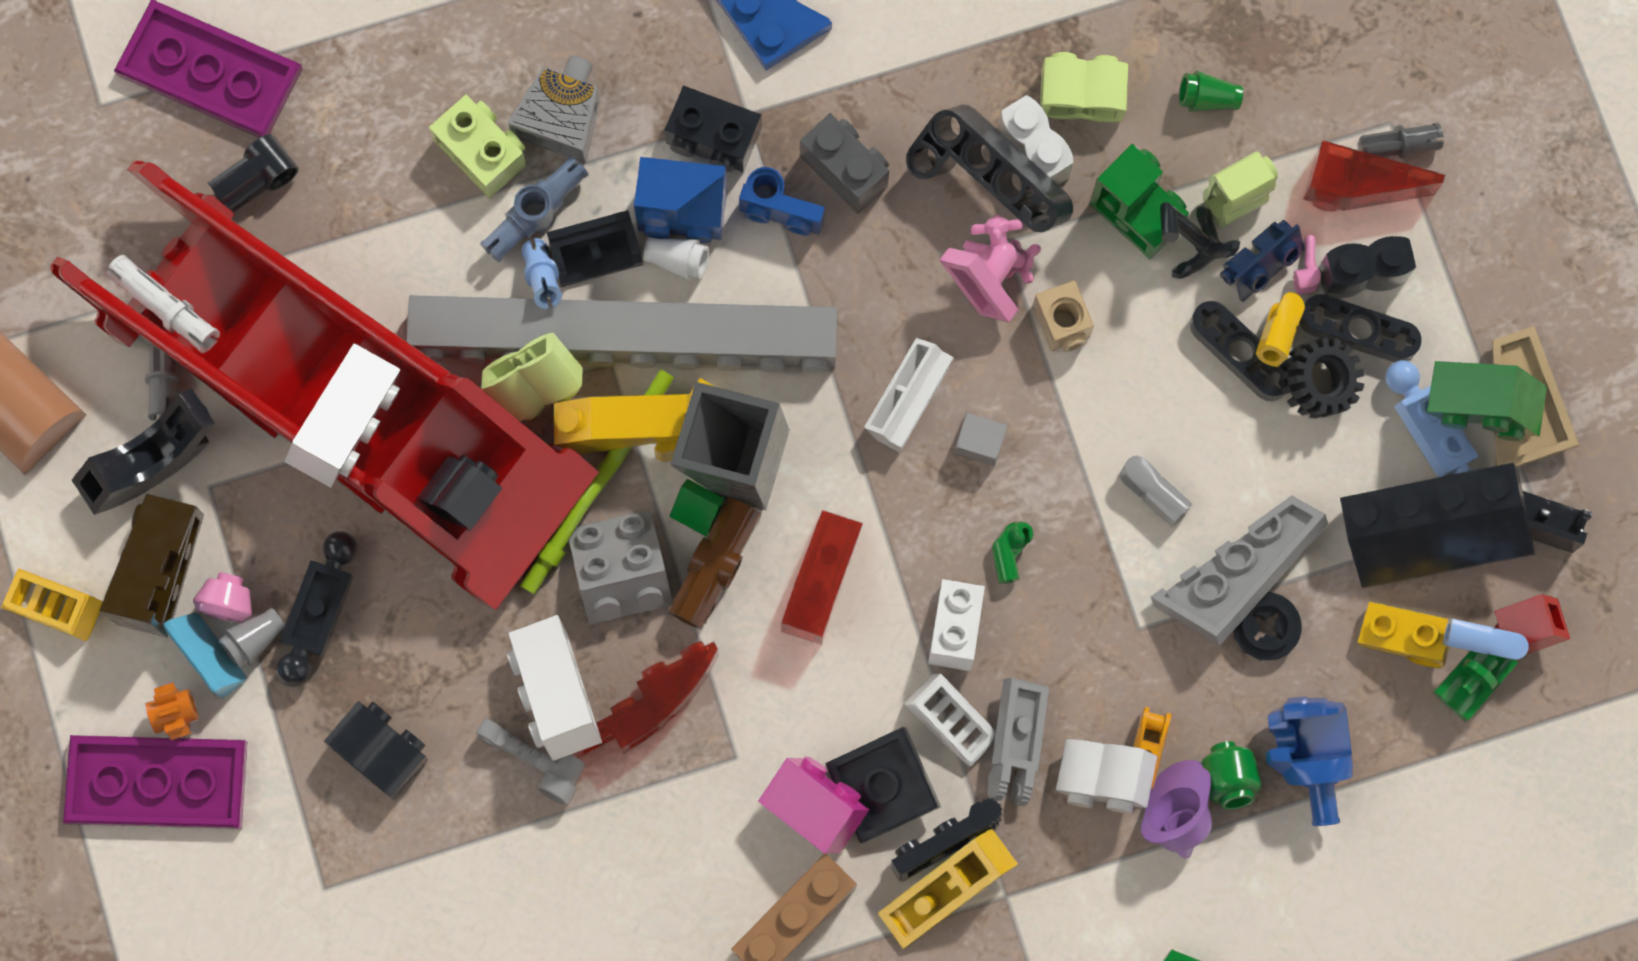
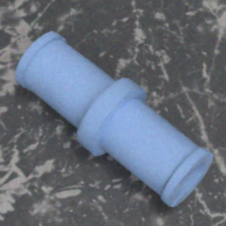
(541, 273)

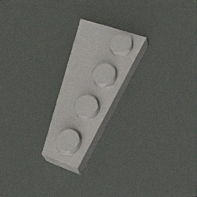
(1242, 572)

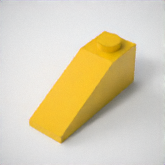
(618, 421)
(947, 888)

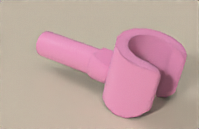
(1307, 279)

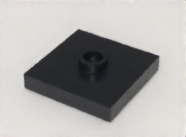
(889, 782)

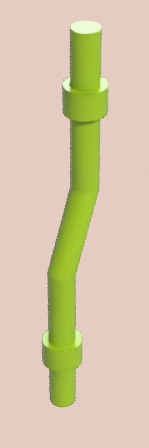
(553, 551)

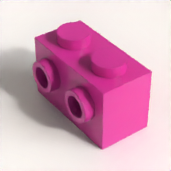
(814, 804)

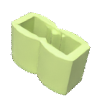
(1084, 88)
(1240, 188)
(533, 377)

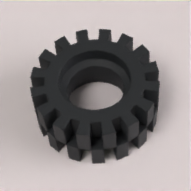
(1343, 378)

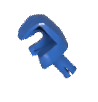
(1312, 751)

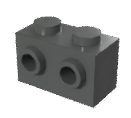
(845, 162)

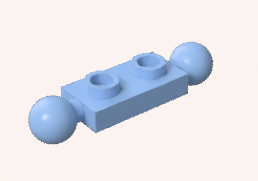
(1443, 447)

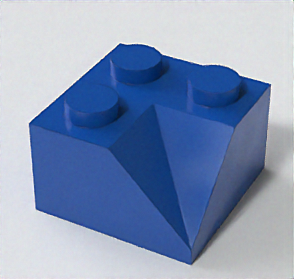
(680, 199)

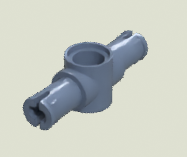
(522, 225)

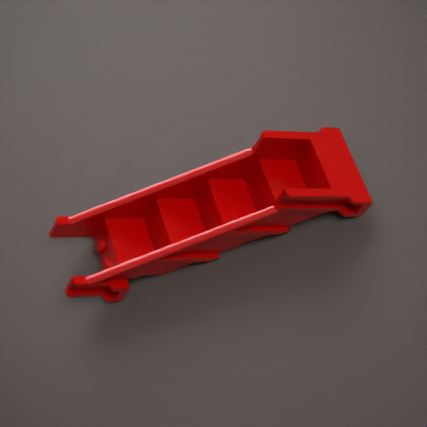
(282, 348)

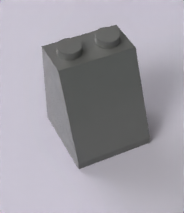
(732, 444)

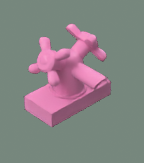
(985, 266)

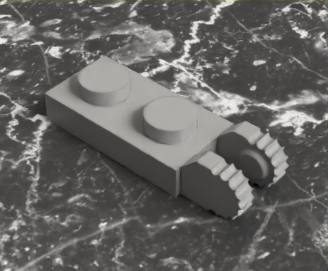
(1018, 739)

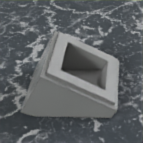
(980, 439)

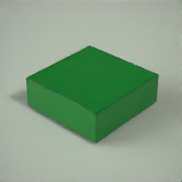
(696, 507)

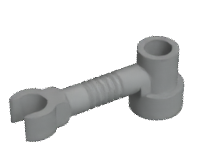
(560, 774)

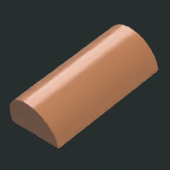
(32, 409)

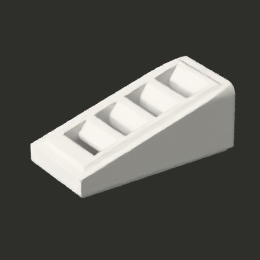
(938, 682)

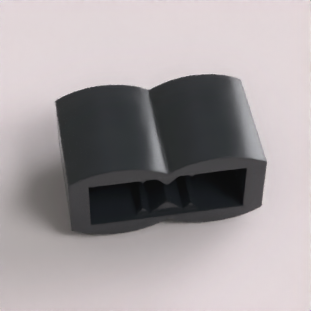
(1376, 267)
(461, 491)
(377, 749)

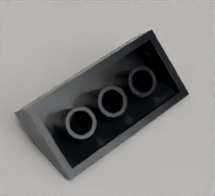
(1438, 525)

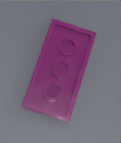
(208, 69)
(155, 782)

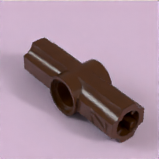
(715, 563)

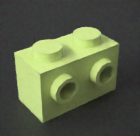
(479, 145)

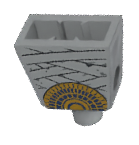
(559, 111)

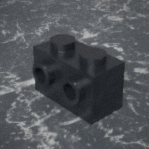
(712, 129)

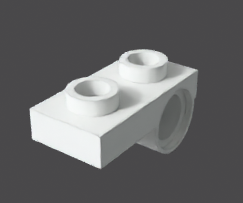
(956, 625)

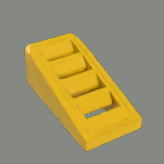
(78, 613)

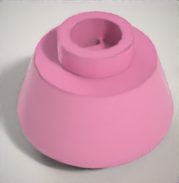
(224, 598)

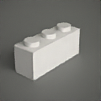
(344, 417)
(552, 688)

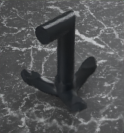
(1204, 239)

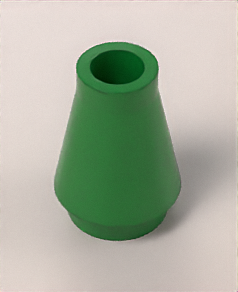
(1208, 93)

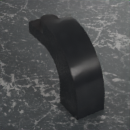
(147, 459)

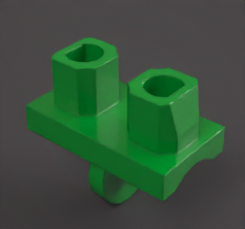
(1473, 682)

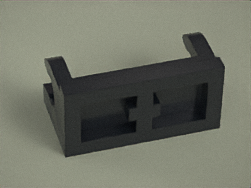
(595, 248)
(1556, 523)

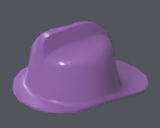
(1179, 808)

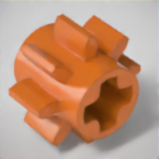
(172, 711)

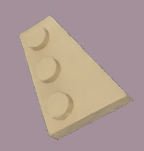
(1556, 432)

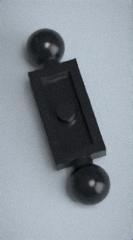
(316, 609)

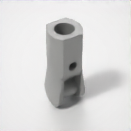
(1154, 489)

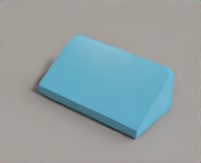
(205, 653)

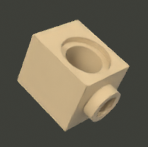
(1063, 299)

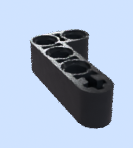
(1049, 203)

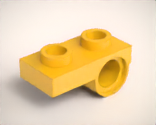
(1406, 634)

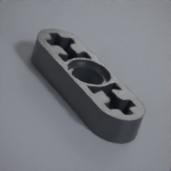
(1241, 332)
(1385, 350)

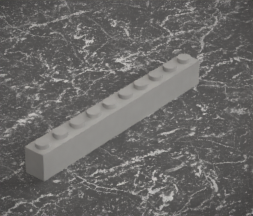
(628, 332)

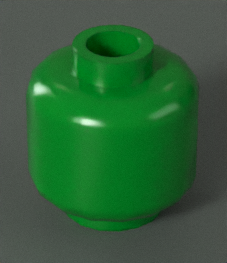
(1233, 775)

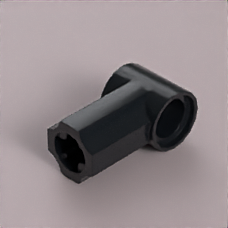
(263, 168)

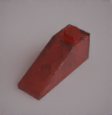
(1356, 179)
(821, 577)

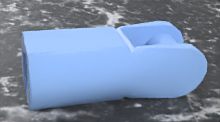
(1485, 639)

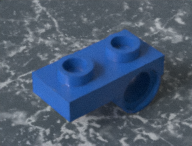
(796, 215)

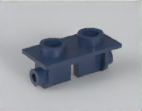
(1277, 247)

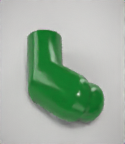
(1007, 548)

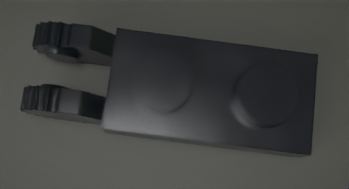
(948, 839)

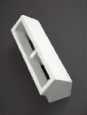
(908, 394)

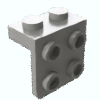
(619, 567)

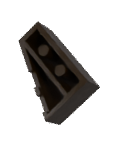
(153, 565)

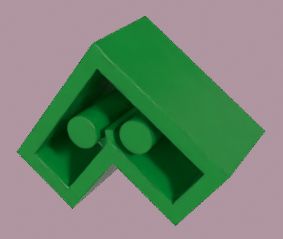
(1131, 199)
(1490, 395)

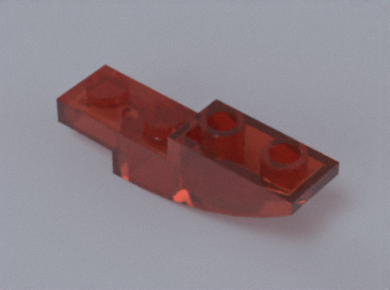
(664, 696)

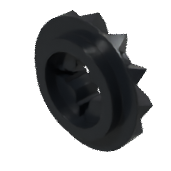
(1287, 626)

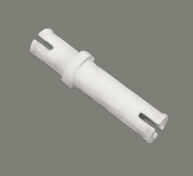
(175, 314)

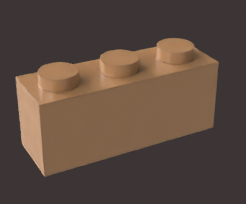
(796, 913)

